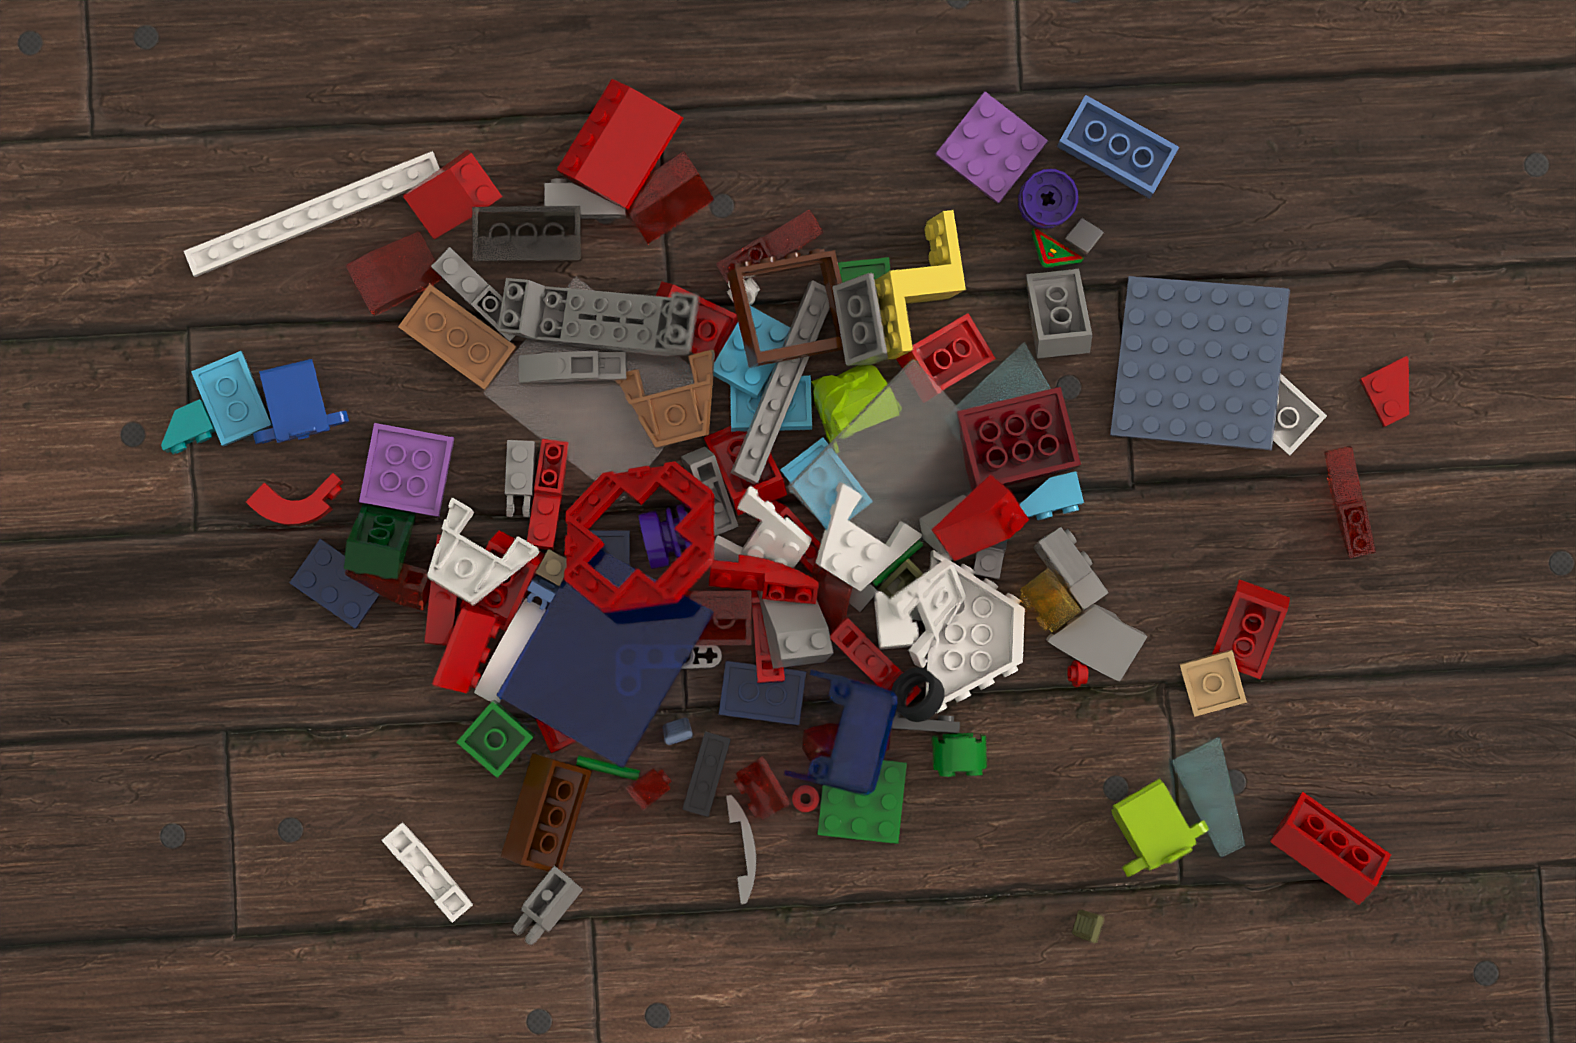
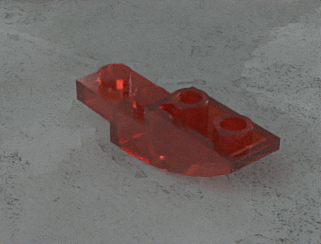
(776, 244)
(1348, 502)

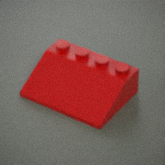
(619, 144)

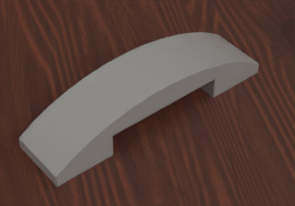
(745, 882)

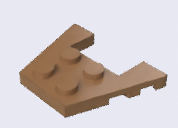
(678, 412)

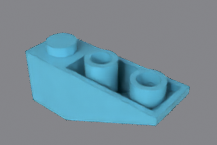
(1055, 494)

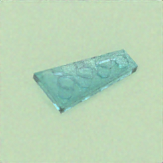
(1012, 378)
(1210, 791)

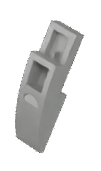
(470, 287)
(572, 366)

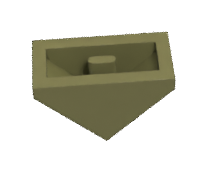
(900, 579)

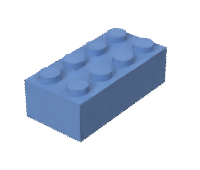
(1117, 146)

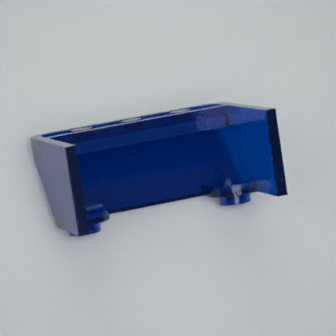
(859, 739)

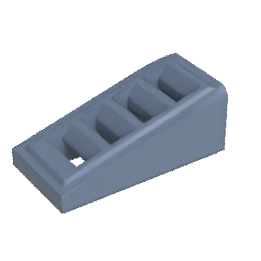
(677, 731)

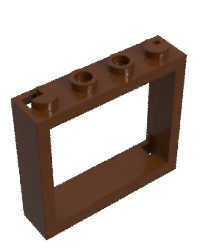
(769, 265)

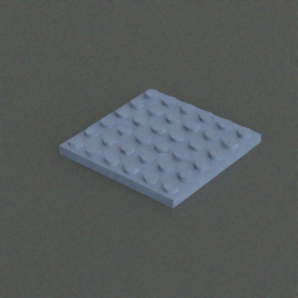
(1200, 362)

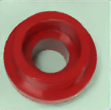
(1077, 673)
(805, 807)

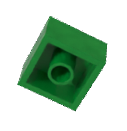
(495, 738)

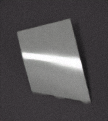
(1100, 641)

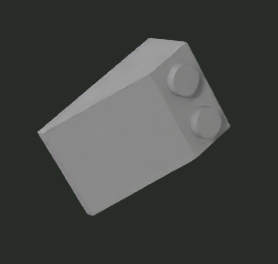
(1058, 313)
(1063, 558)
(795, 633)

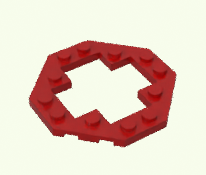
(638, 589)

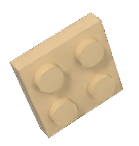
(1213, 683)

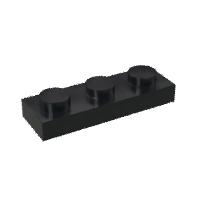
(706, 774)

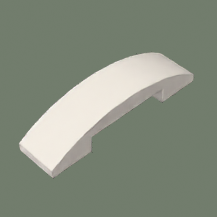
(509, 650)
(427, 871)

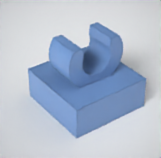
(542, 588)

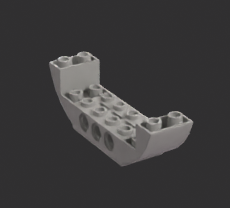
(599, 318)

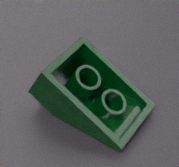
(379, 541)

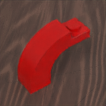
(295, 513)

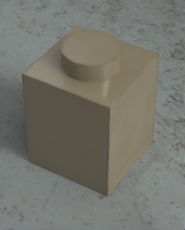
(552, 568)

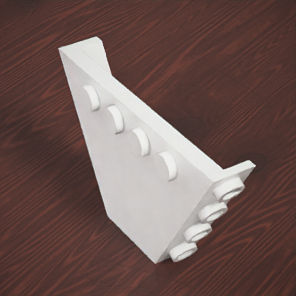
(980, 639)

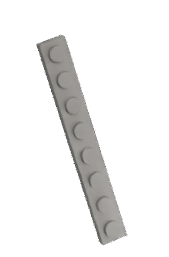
(781, 386)

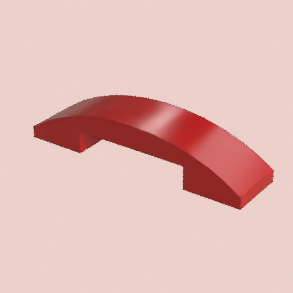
(868, 656)
(764, 665)

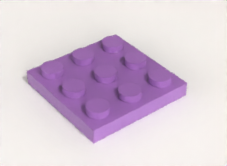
(991, 147)
(406, 470)

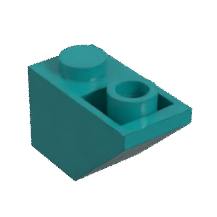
(186, 426)

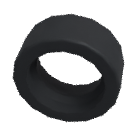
(929, 705)

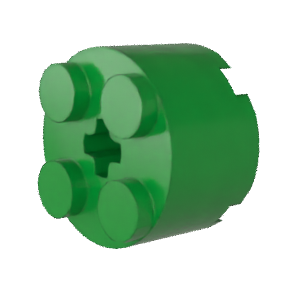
(959, 753)

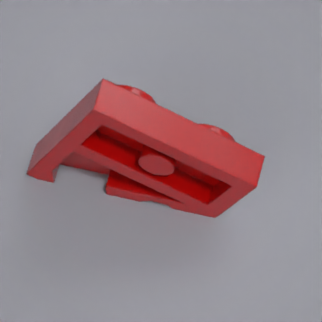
(1389, 391)

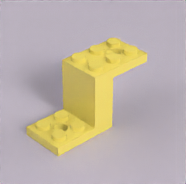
(921, 284)

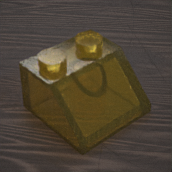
(1049, 601)

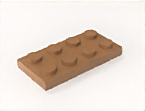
(457, 337)

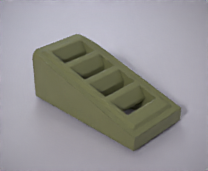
(1088, 925)

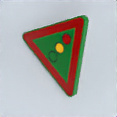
(1052, 252)

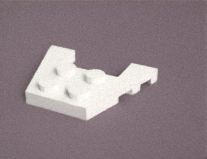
(772, 539)
(852, 551)
(468, 568)
(937, 598)

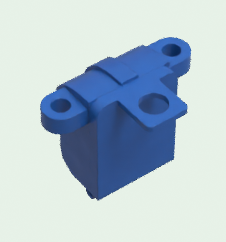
(295, 404)

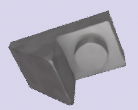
(990, 560)

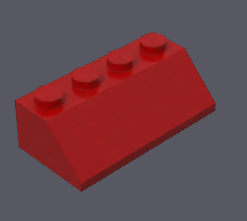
(1331, 848)

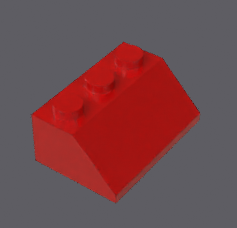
(467, 649)

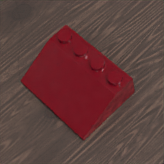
(1018, 438)

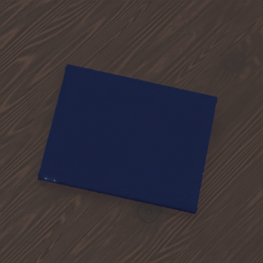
(602, 671)

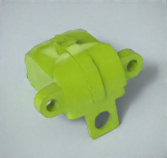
(845, 396)
(1154, 828)

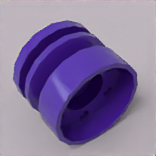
(1063, 196)
(661, 537)

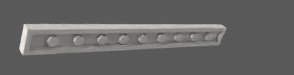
(310, 215)

